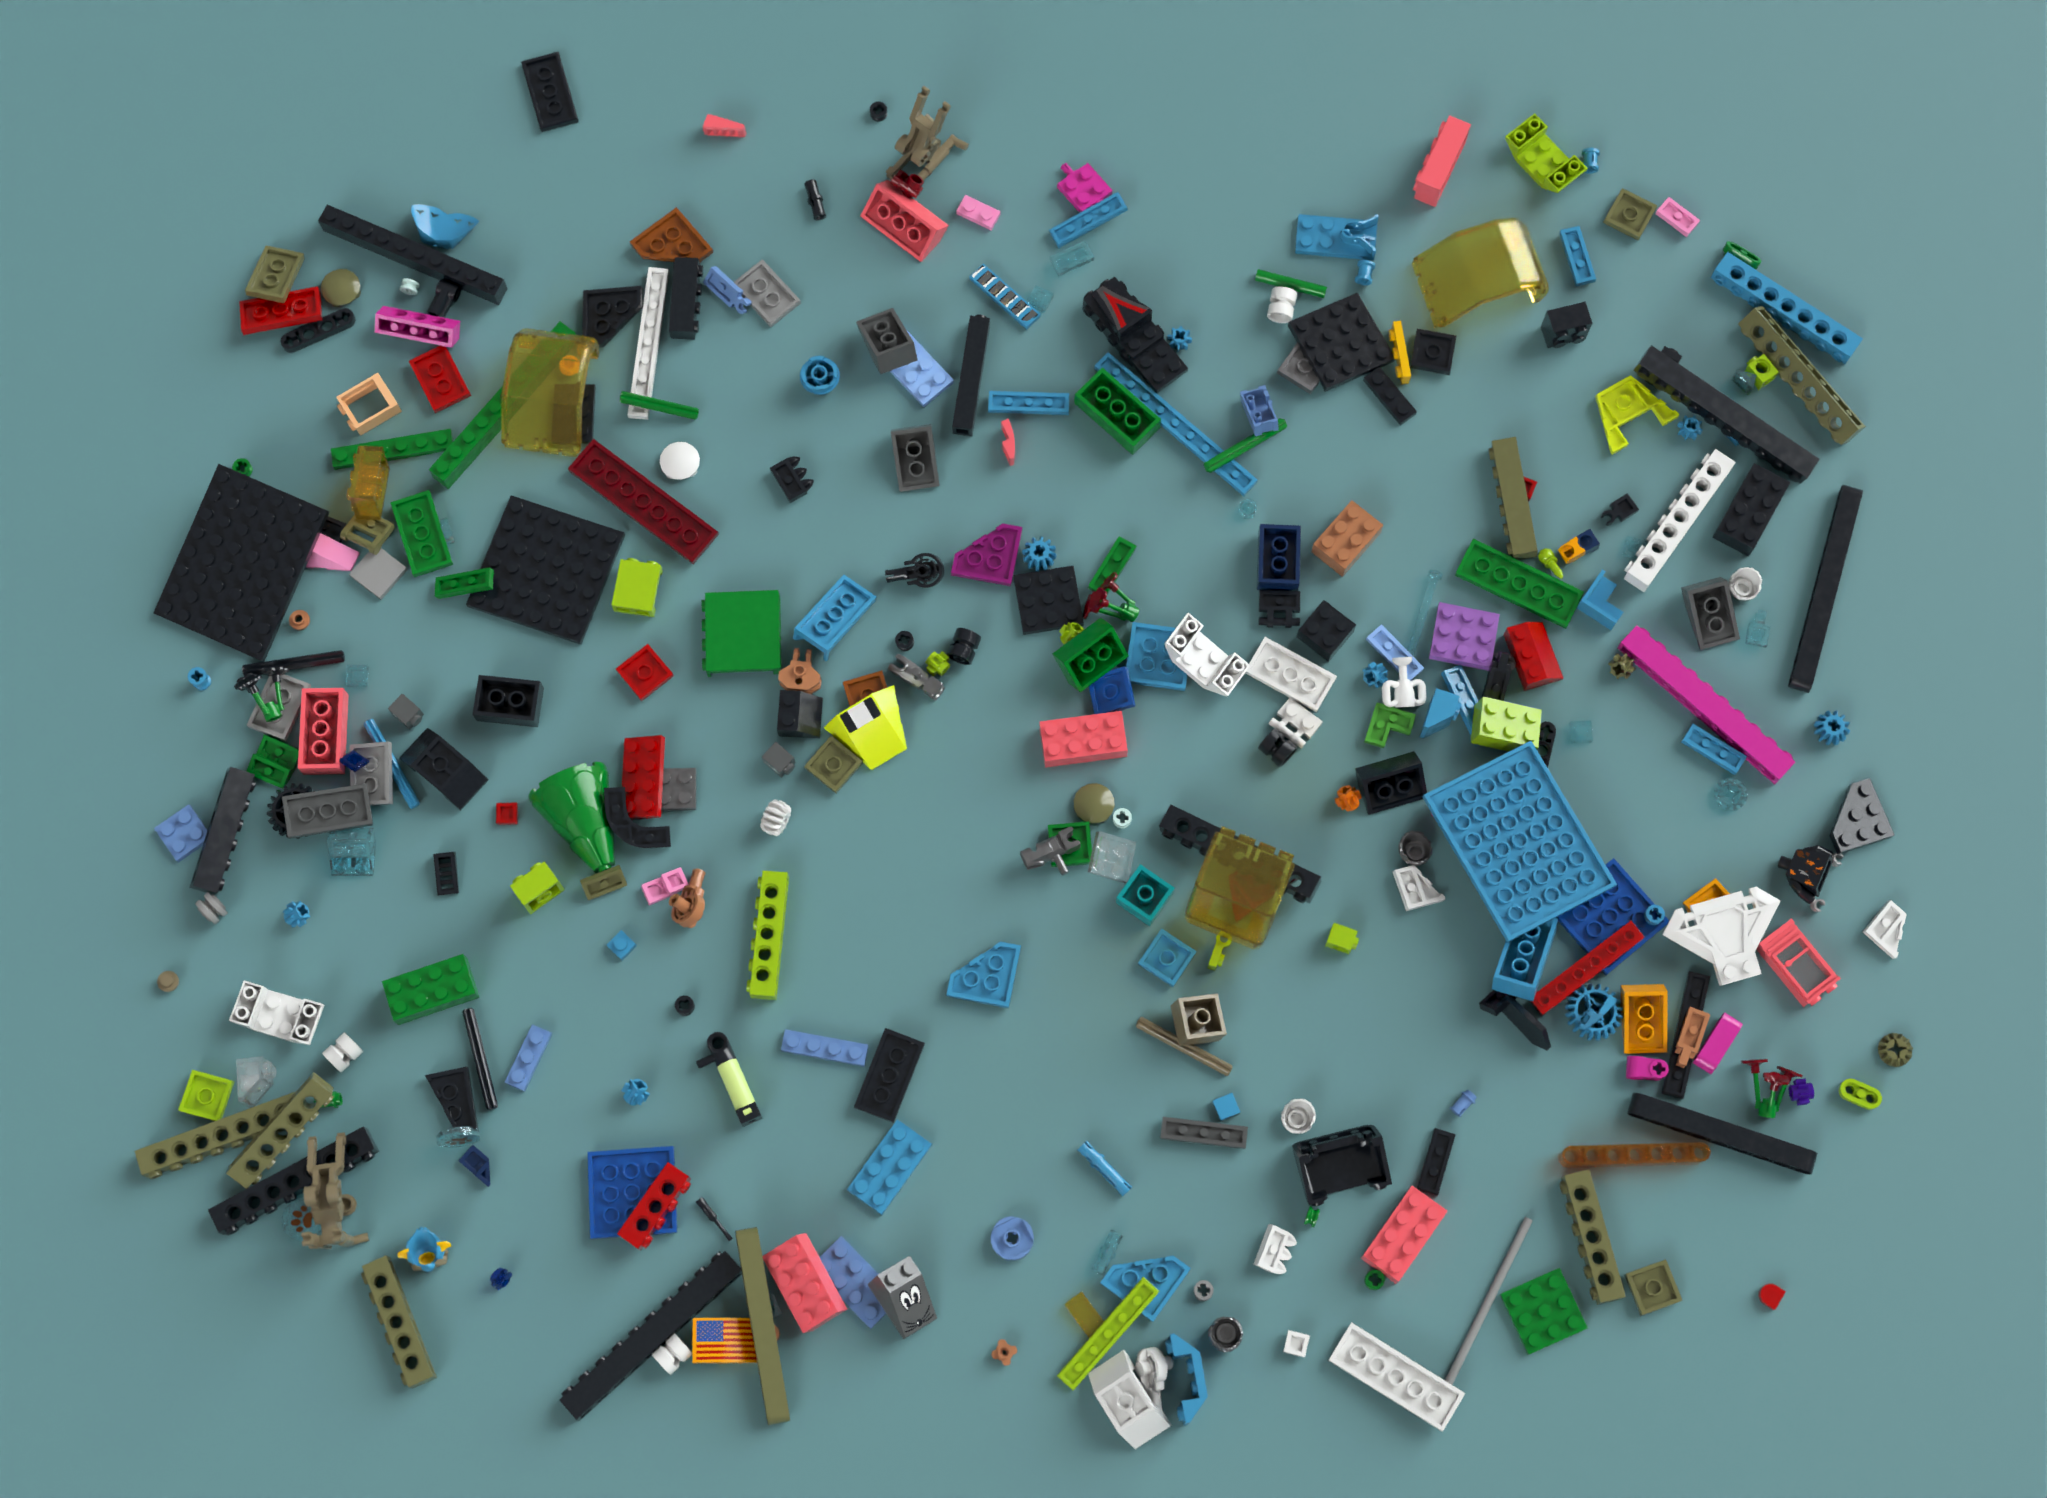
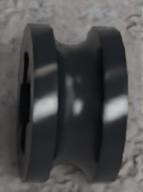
(874, 107)
(907, 635)
(684, 1012)

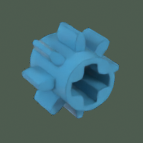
(1178, 343)
(1690, 422)
(1375, 674)
(296, 914)
(635, 1092)

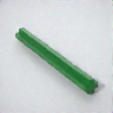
(1241, 447)

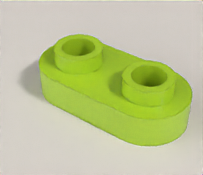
(1859, 1094)

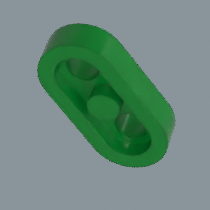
(1742, 254)

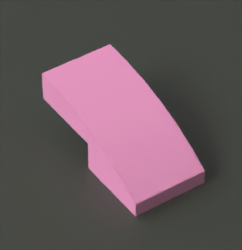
(665, 886)

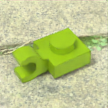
(1216, 957)

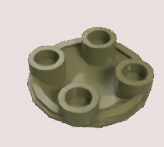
(340, 287)
(1094, 803)

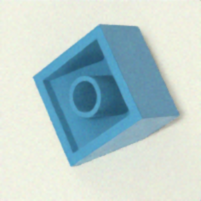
(1441, 711)

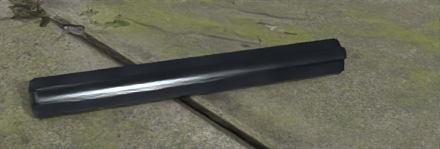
(296, 662)
(480, 1058)

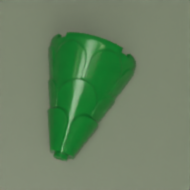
(576, 810)

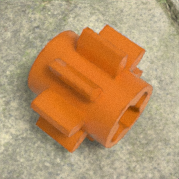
(1348, 798)

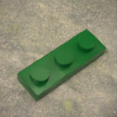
(1114, 562)
(464, 583)

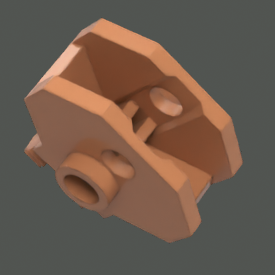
(800, 673)

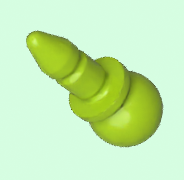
(1546, 557)

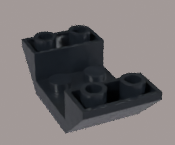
(444, 768)

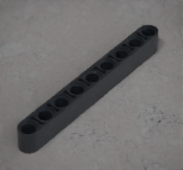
(1722, 1133)

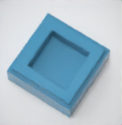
(1226, 1106)

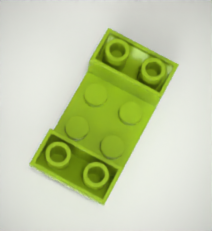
(1541, 156)

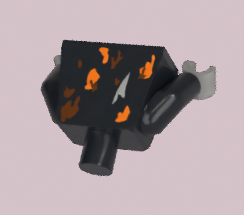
(1809, 871)

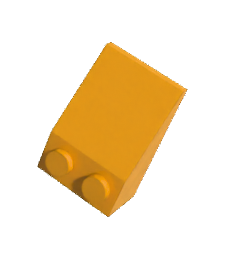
(1644, 1018)

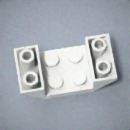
(1203, 659)
(276, 1013)
(1127, 1401)

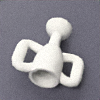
(1403, 691)

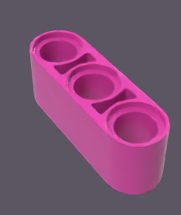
(1717, 1043)

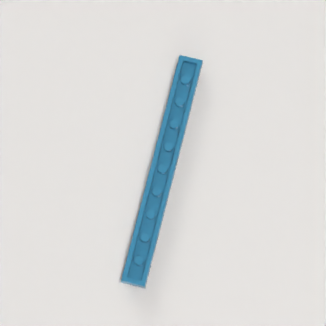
(1178, 425)

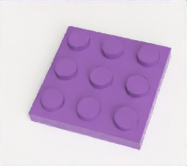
(1464, 636)

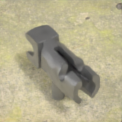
(917, 677)
(1051, 850)

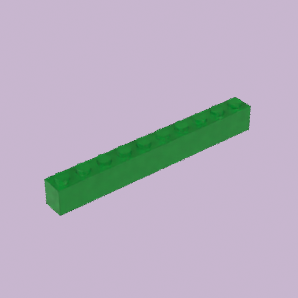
(474, 436)

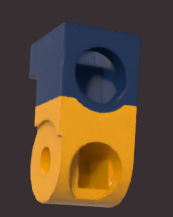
(1579, 546)

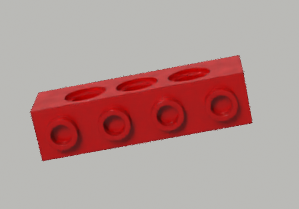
(655, 1193)

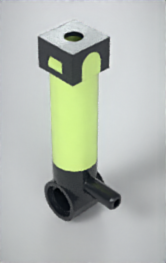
(732, 1078)

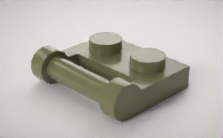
(377, 529)

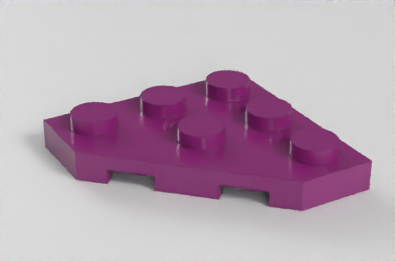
(990, 557)

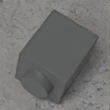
(406, 711)
(779, 760)

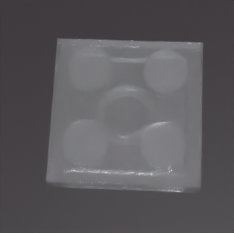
(1112, 857)

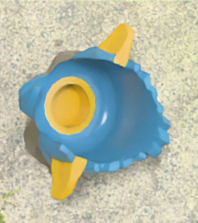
(425, 1250)

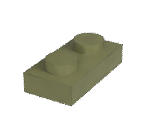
(603, 882)

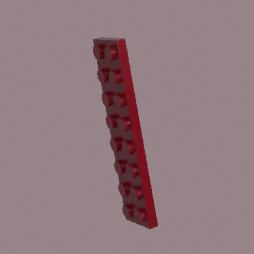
(643, 501)

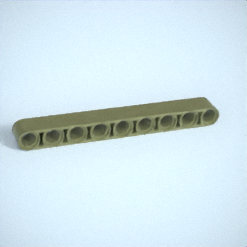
(762, 1326)

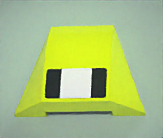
(871, 728)

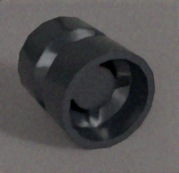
(964, 644)
(1277, 747)

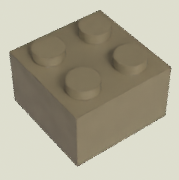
(1198, 1019)

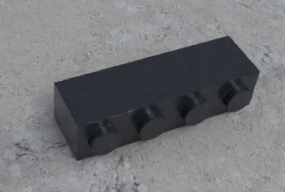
(685, 298)

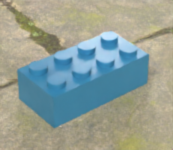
(1524, 962)

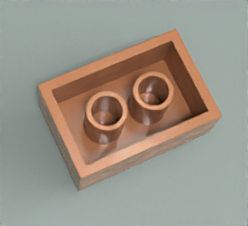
(1347, 538)

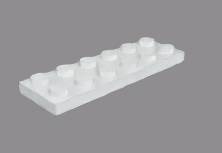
(1396, 1377)

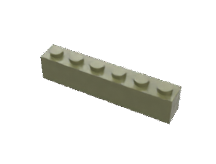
(1514, 498)

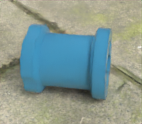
(1590, 159)
(1364, 272)
(204, 681)

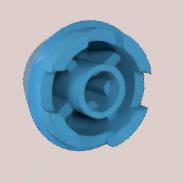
(819, 375)

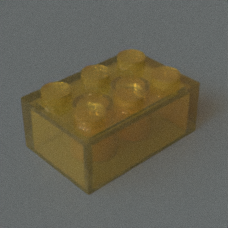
(368, 482)

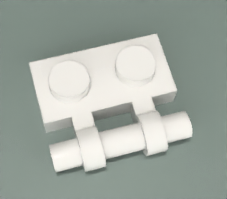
(1299, 718)

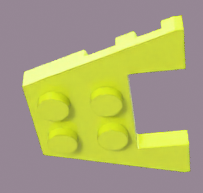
(1624, 403)

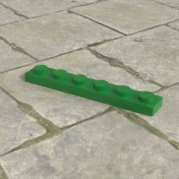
(397, 447)

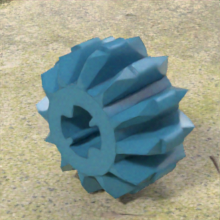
(1039, 546)
(1838, 725)

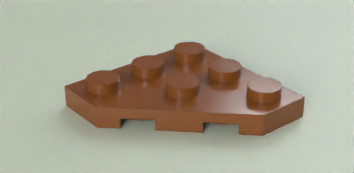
(671, 238)

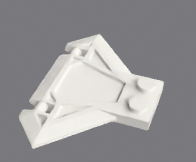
(1725, 932)

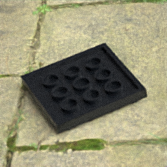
(1341, 341)

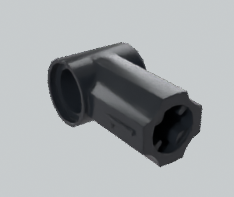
(446, 294)

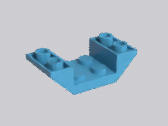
(1178, 1349)

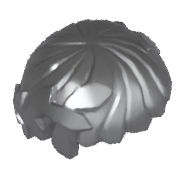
(1415, 848)
(1225, 1334)

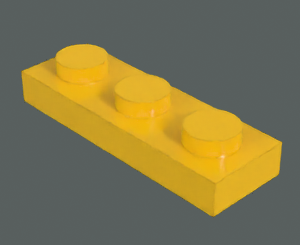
(1400, 353)

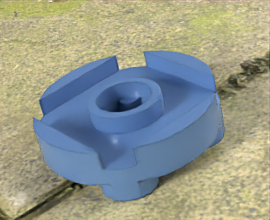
(1008, 1250)

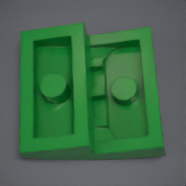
(274, 761)

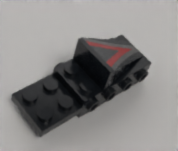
(1133, 333)

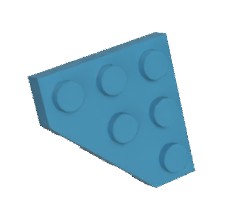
(987, 977)
(1162, 1273)

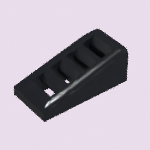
(437, 857)

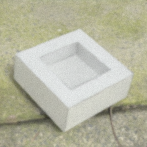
(1296, 1343)

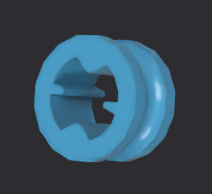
(1660, 911)

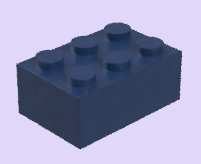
(1278, 557)

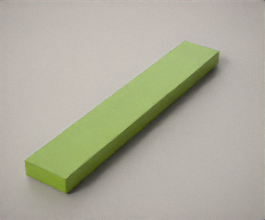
(1108, 1333)

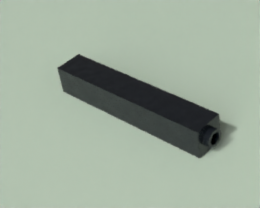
(971, 375)

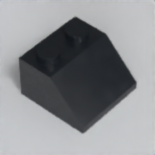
(799, 714)

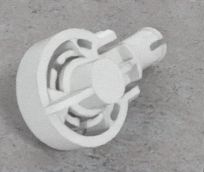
(1153, 1372)

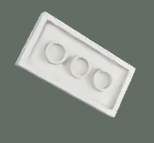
(1290, 674)

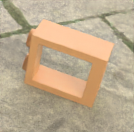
(358, 392)

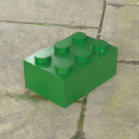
(1090, 654)

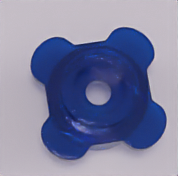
(500, 1278)

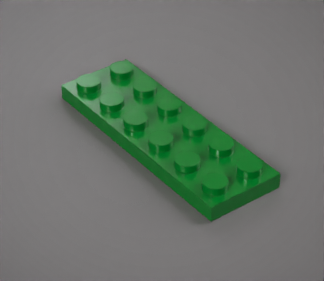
(1519, 583)

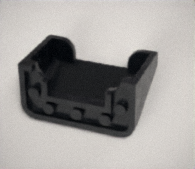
(1341, 1162)

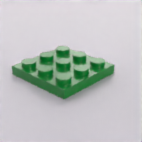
(1543, 1311)

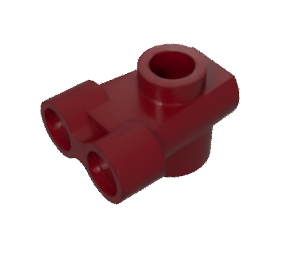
(910, 184)

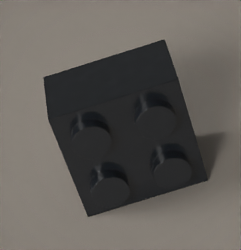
(1566, 325)
(1326, 630)

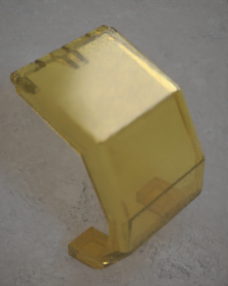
(1479, 268)
(545, 391)
(1239, 888)

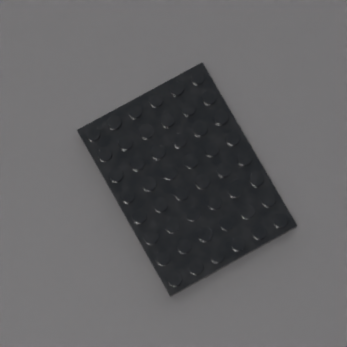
(241, 562)

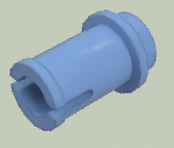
(1463, 1103)

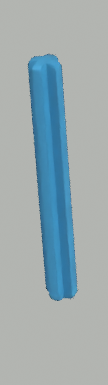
(397, 772)

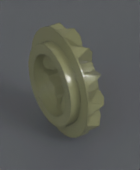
(1890, 1057)

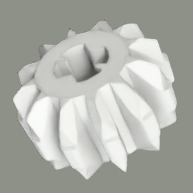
(775, 817)

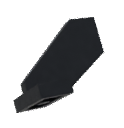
(1532, 1029)

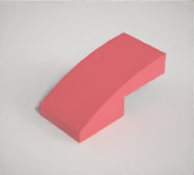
(1008, 445)

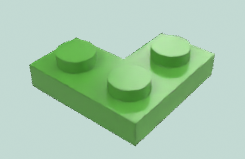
(1388, 719)

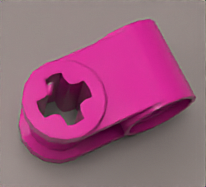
(1642, 1068)

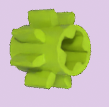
(1070, 631)
(937, 663)

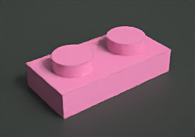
(978, 212)
(1677, 217)

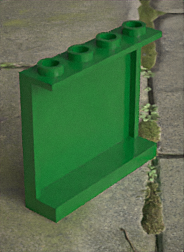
(742, 632)

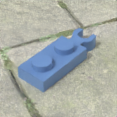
(726, 289)

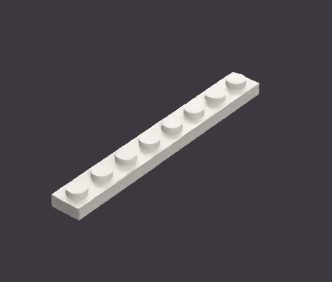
(649, 338)

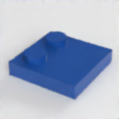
(1112, 692)

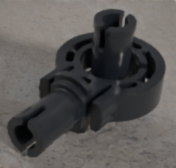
(920, 571)

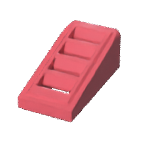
(722, 127)

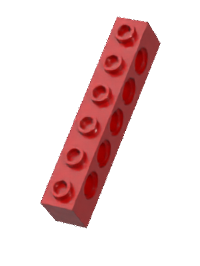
(1587, 968)

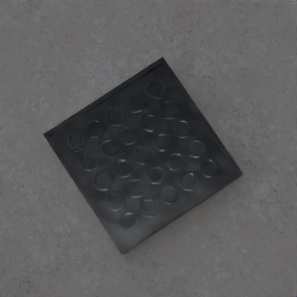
(547, 569)

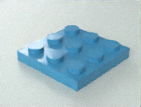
(1149, 659)

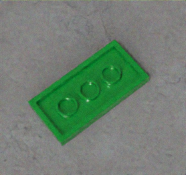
(421, 533)

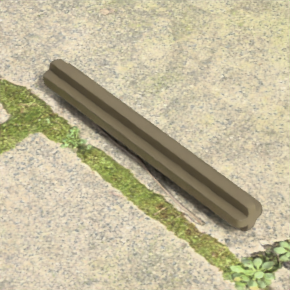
(1190, 1050)

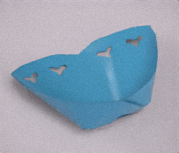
(442, 229)

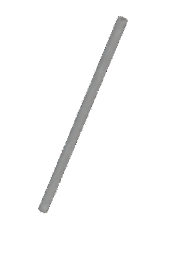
(1488, 1300)

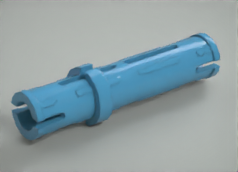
(1108, 1172)

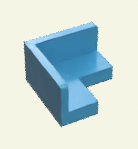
(1596, 605)

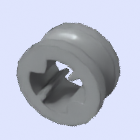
(1198, 1295)

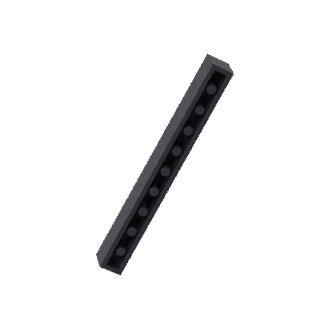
(412, 254)
(1726, 415)
(644, 1340)

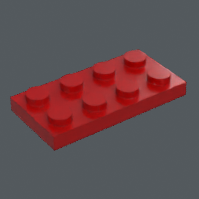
(263, 315)
(643, 776)

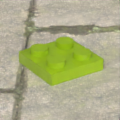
(206, 1096)

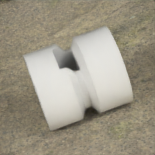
(1281, 304)
(342, 1052)
(672, 1353)

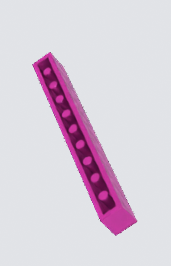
(1706, 704)

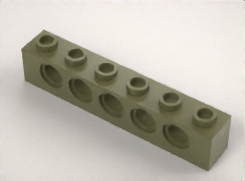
(312, 1087)
(1608, 1267)
(424, 1370)

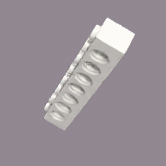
(1720, 466)

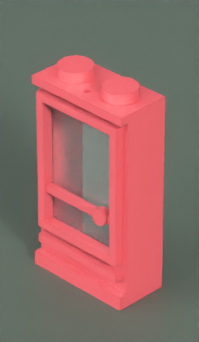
(1798, 964)

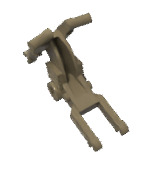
(921, 142)
(325, 1199)

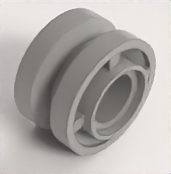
(211, 908)

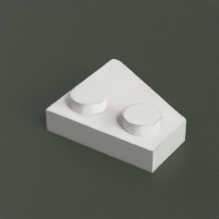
(1415, 889)
(1886, 928)

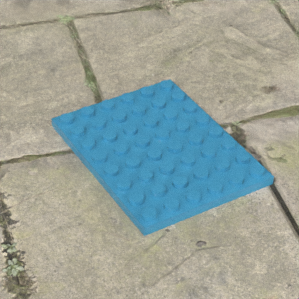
(1519, 841)

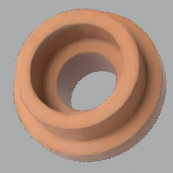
(302, 624)

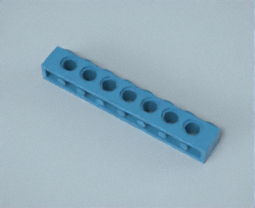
(1797, 308)

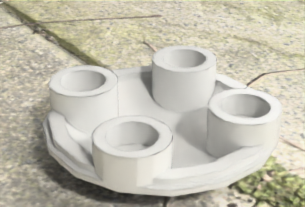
(679, 461)

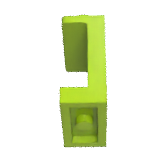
(636, 587)

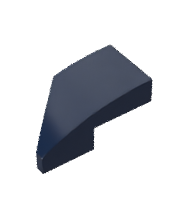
(477, 1163)

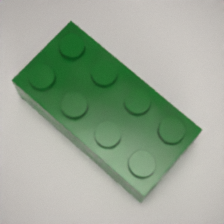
(1117, 411)
(430, 989)

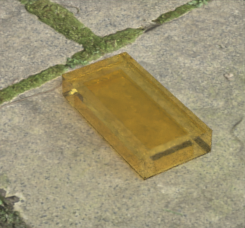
(1084, 1313)

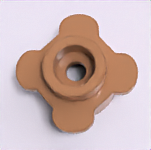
(997, 1354)

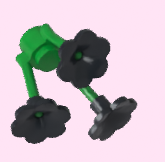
(270, 710)

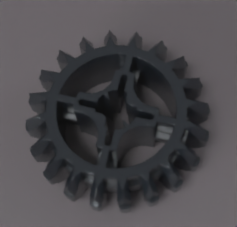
(277, 810)

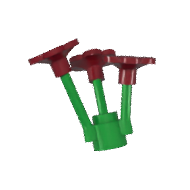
(1098, 600)
(1769, 1106)

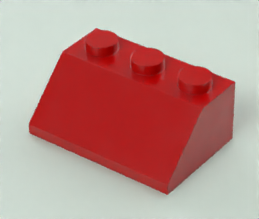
(1532, 654)

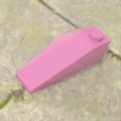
(332, 555)

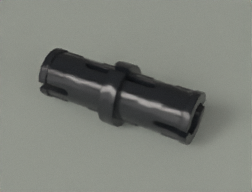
(815, 199)

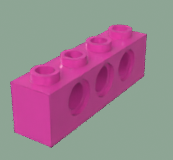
(417, 326)

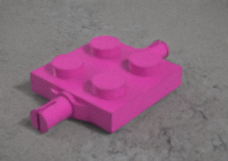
(1083, 187)

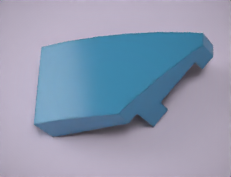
(1592, 1016)

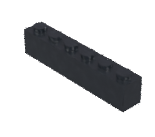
(222, 831)

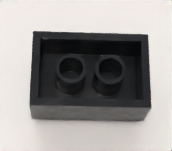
(508, 701)

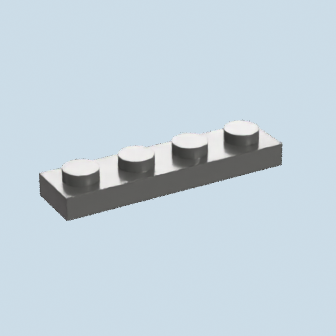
(1204, 1132)

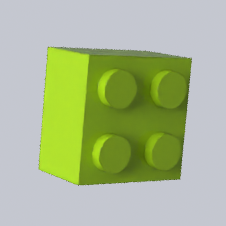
(536, 887)

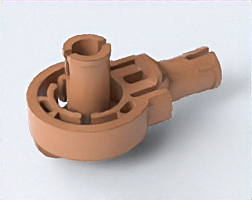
(690, 902)

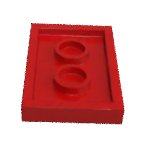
(439, 378)

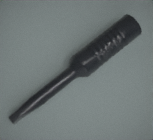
(712, 1216)

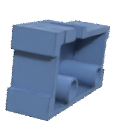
(1259, 410)

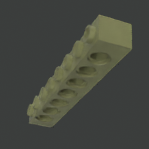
(1786, 347)
(148, 1156)

